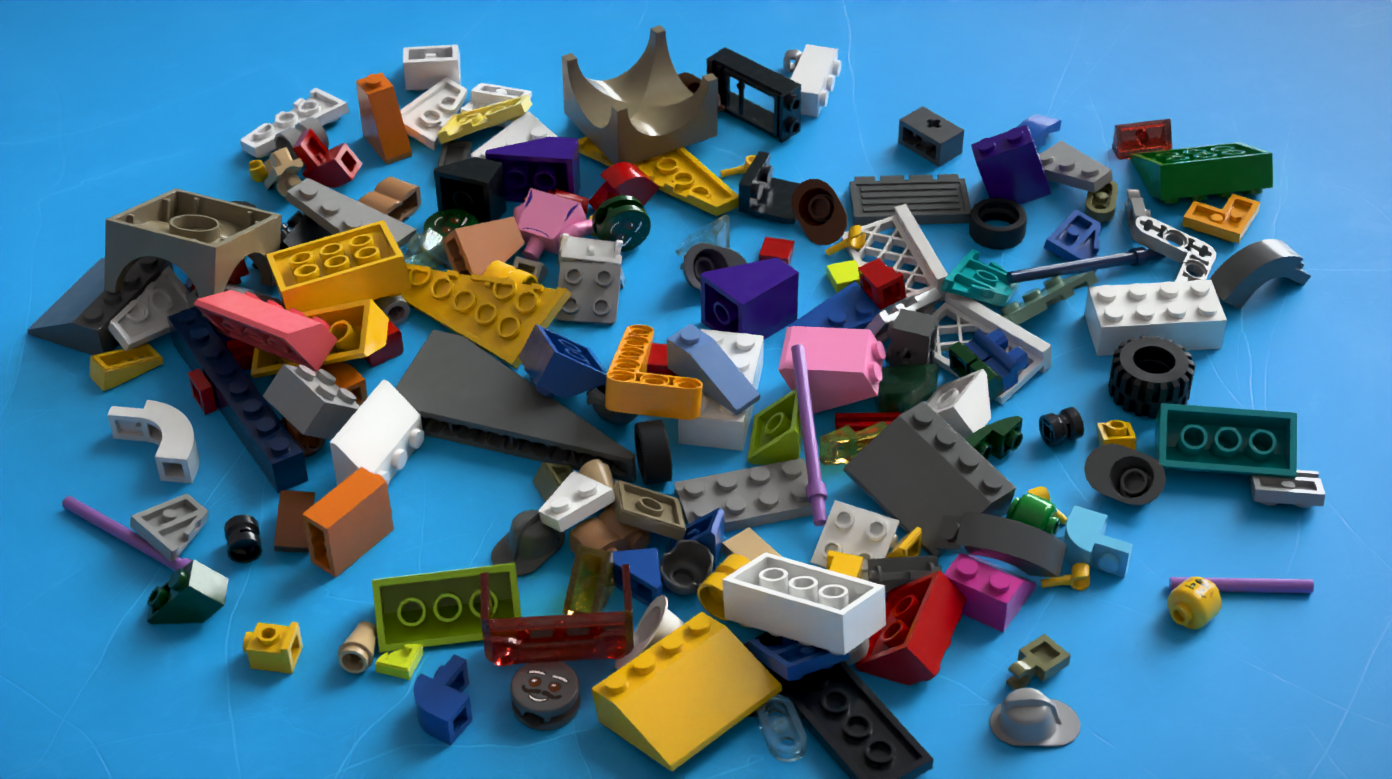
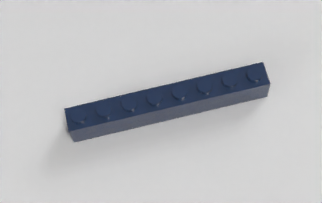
(239, 400)

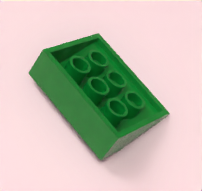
(1204, 171)

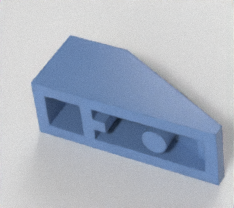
(700, 357)

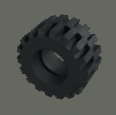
(1149, 374)

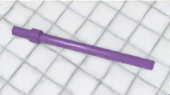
(816, 489)
(120, 532)

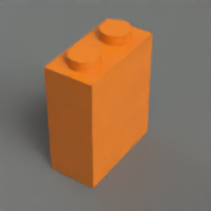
(348, 521)

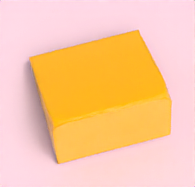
(908, 546)

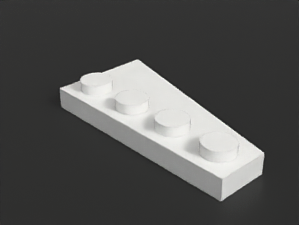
(319, 106)

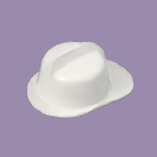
(654, 625)

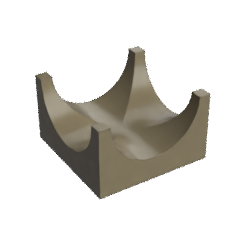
(642, 109)
(194, 233)

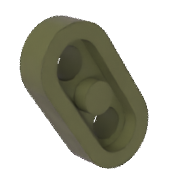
(1102, 203)

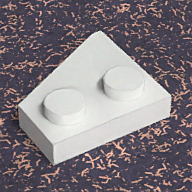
(575, 501)

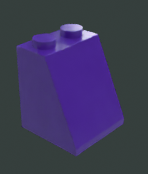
(1011, 166)
(750, 297)

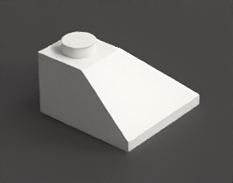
(963, 403)

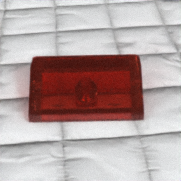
(1141, 137)

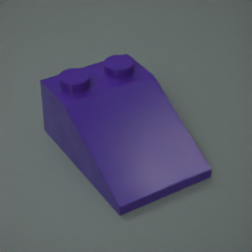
(538, 165)

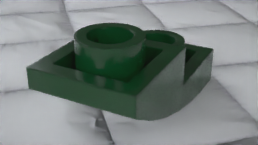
(997, 437)

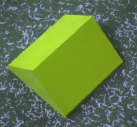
(776, 432)

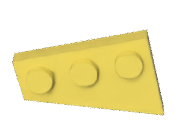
(483, 117)

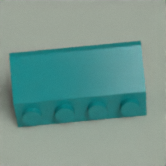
(1226, 440)

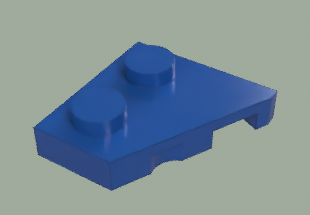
(1075, 238)

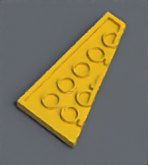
(679, 176)
(483, 308)

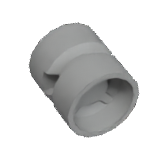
(289, 136)

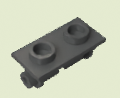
(900, 570)

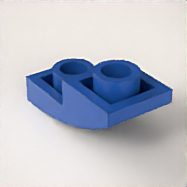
(1040, 127)

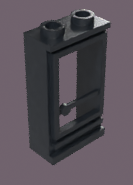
(786, 93)

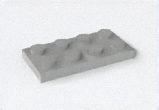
(748, 495)

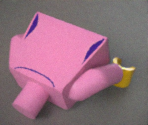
(545, 218)

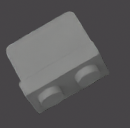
(593, 292)

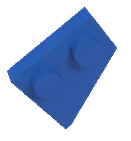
(793, 659)

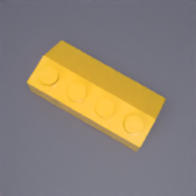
(357, 326)

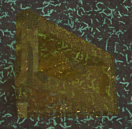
(589, 581)

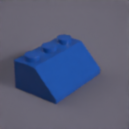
(560, 364)

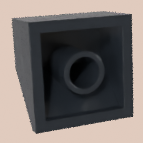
(473, 187)

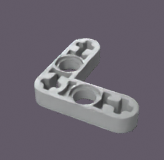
(1191, 253)

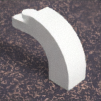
(165, 426)

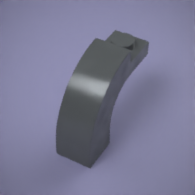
(1253, 267)
(1002, 539)

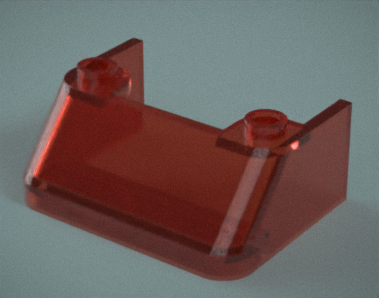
(557, 636)

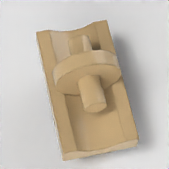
(283, 170)

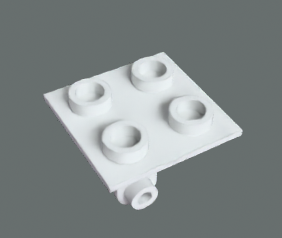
(855, 533)

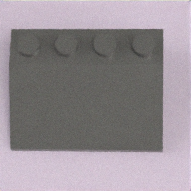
(85, 310)
(928, 471)

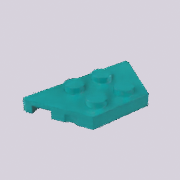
(980, 281)

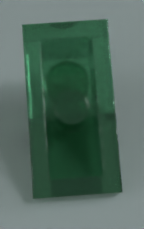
(905, 387)

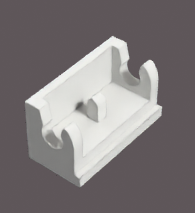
(589, 250)

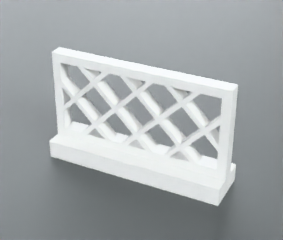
(906, 235)
(975, 316)

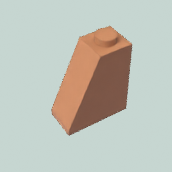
(478, 245)

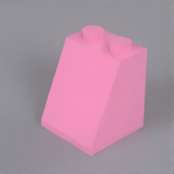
(840, 364)

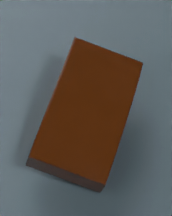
(290, 528)

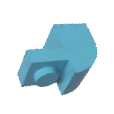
(1089, 545)

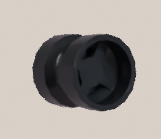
(1063, 426)
(243, 539)

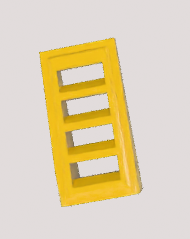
(119, 366)

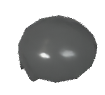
(686, 567)

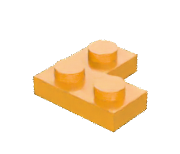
(1224, 223)

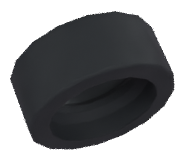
(1002, 210)
(653, 452)

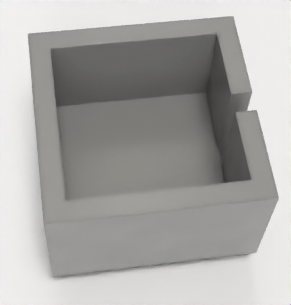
(311, 400)

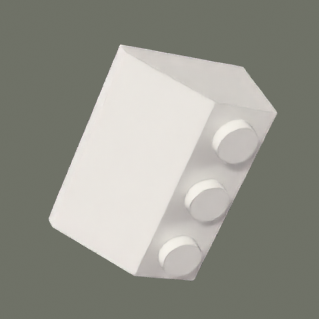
(377, 435)

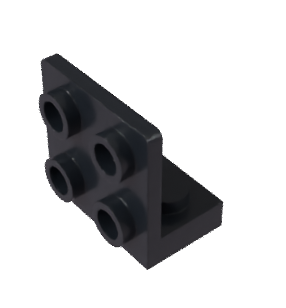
(764, 195)

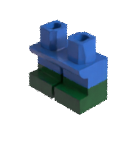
(989, 354)

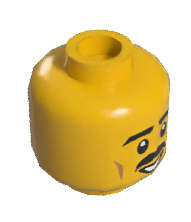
(1194, 602)

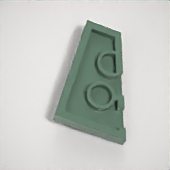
(1054, 290)

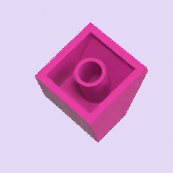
(991, 591)

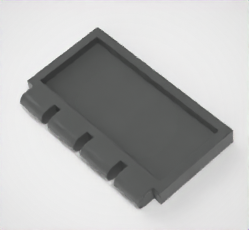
(928, 199)

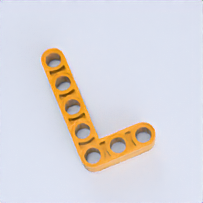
(643, 393)

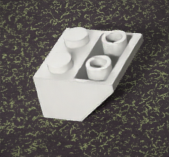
(430, 65)

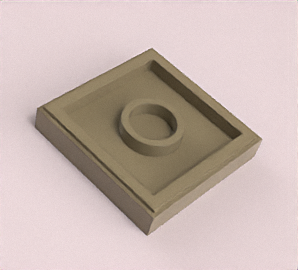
(648, 510)

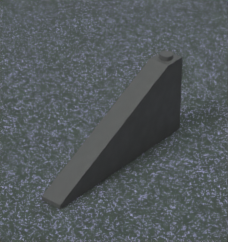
(487, 405)

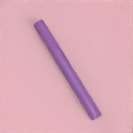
(1263, 585)

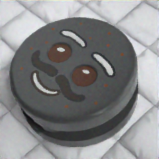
(545, 695)

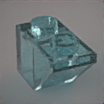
(426, 251)

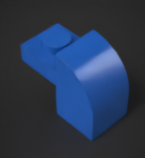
(440, 702)

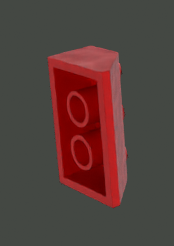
(916, 630)

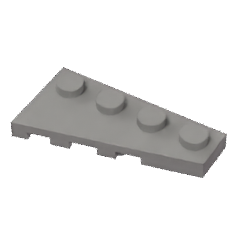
(341, 213)

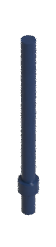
(1134, 256)

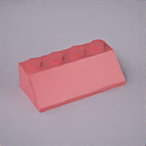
(269, 327)

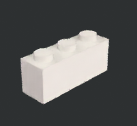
(817, 77)

